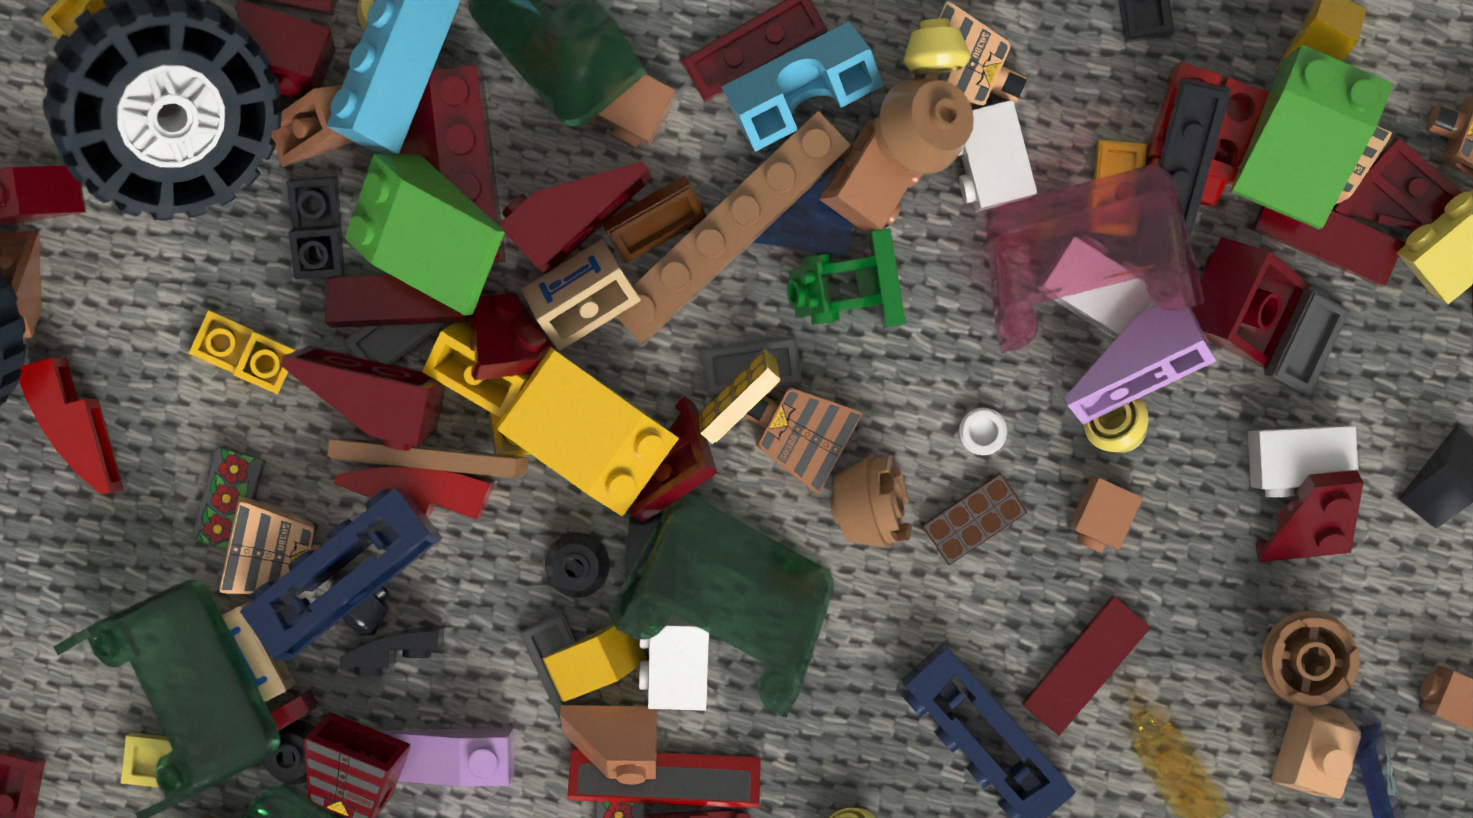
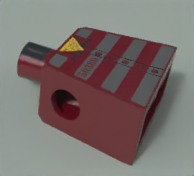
(352, 767)

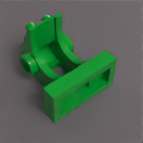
(875, 278)

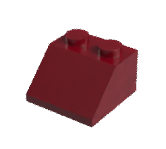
(1247, 300)

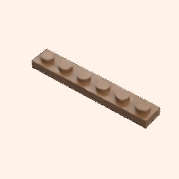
(734, 225)

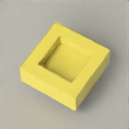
(141, 758)

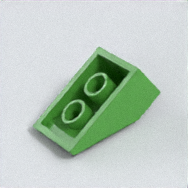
(1310, 135)
(424, 230)

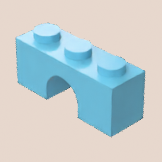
(829, 65)

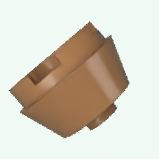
(924, 124)
(871, 503)
(1310, 658)

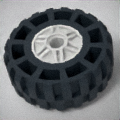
(161, 105)

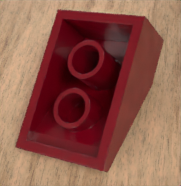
(564, 216)
(377, 397)

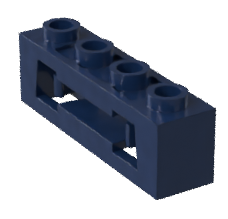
(279, 622)
(1039, 795)

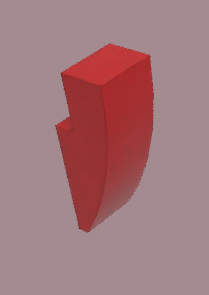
(71, 424)
(452, 490)

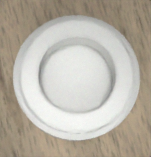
(982, 431)

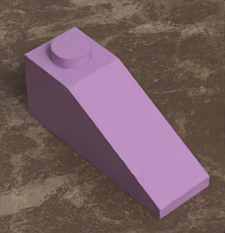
(1146, 356)
(458, 756)

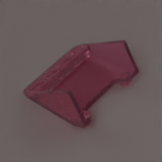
(1087, 241)

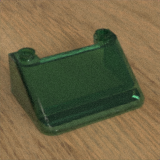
(734, 588)

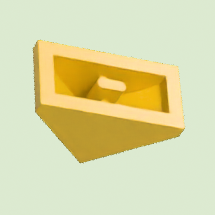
(1330, 28)
(593, 662)

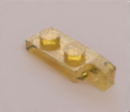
(1176, 770)

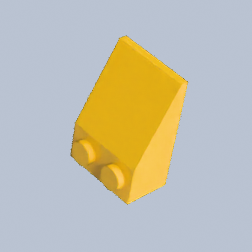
(586, 432)

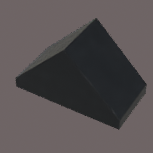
(1444, 482)

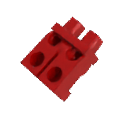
(1235, 133)

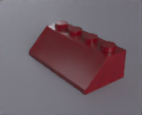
(455, 136)

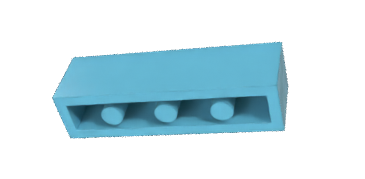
(390, 71)

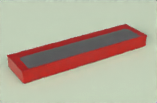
(678, 781)

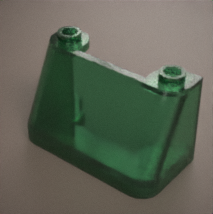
(567, 56)

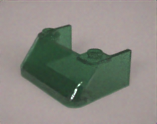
(193, 685)

